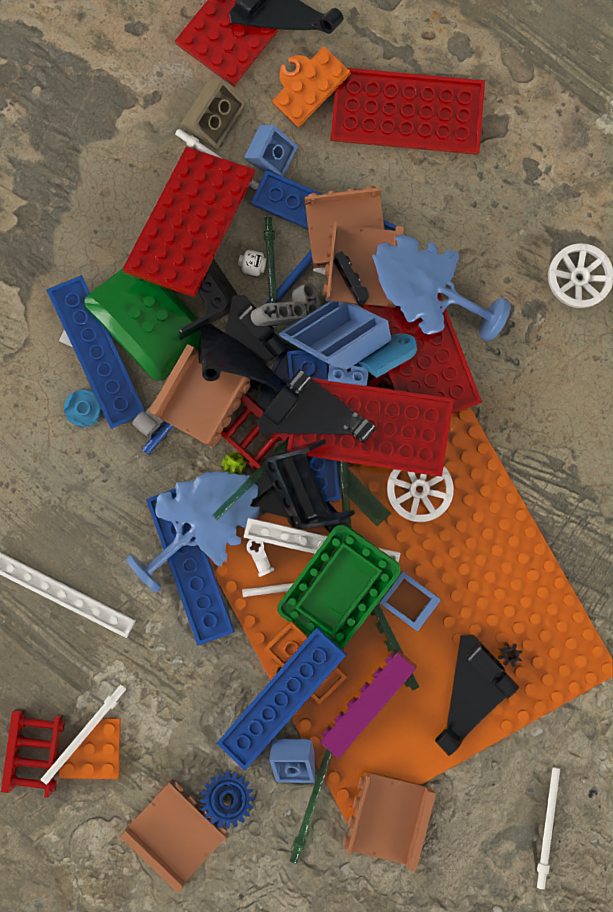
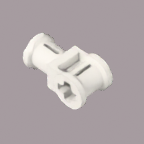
(260, 558)

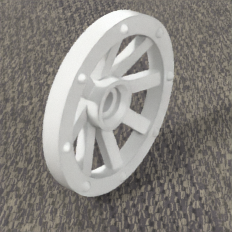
(584, 274)
(395, 503)

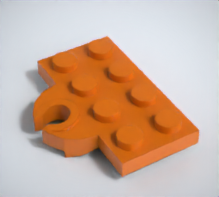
(309, 84)
(286, 644)

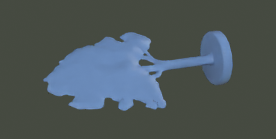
(416, 278)
(195, 505)

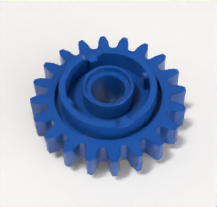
(239, 800)

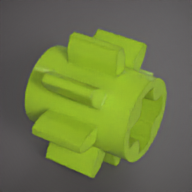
(234, 463)

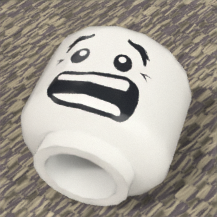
(252, 262)

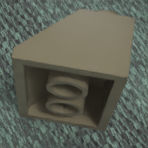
(213, 112)

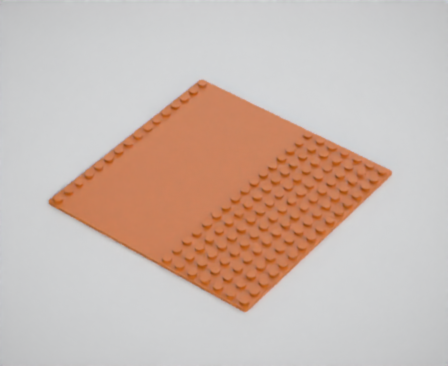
(492, 584)

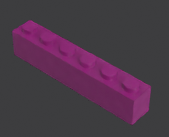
(368, 704)

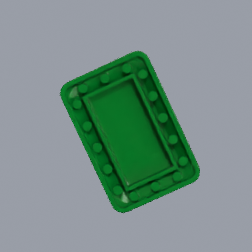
(143, 321)
(339, 586)

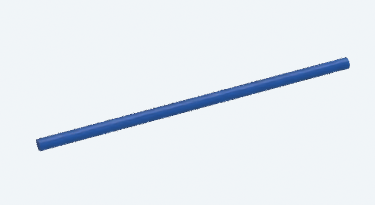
(281, 291)

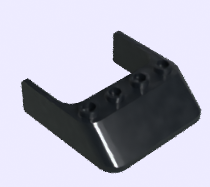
(217, 295)
(299, 490)

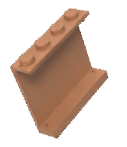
(349, 208)
(359, 246)
(197, 404)
(389, 819)
(174, 835)

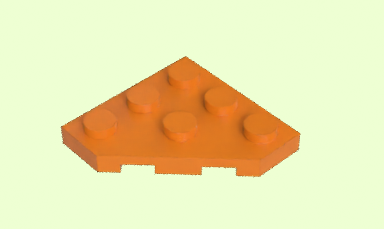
(97, 755)

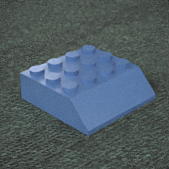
(339, 333)

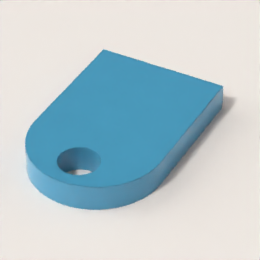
(392, 354)

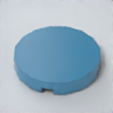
(82, 408)

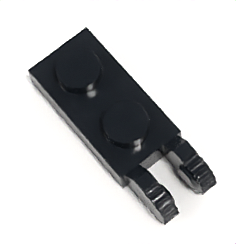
(350, 278)

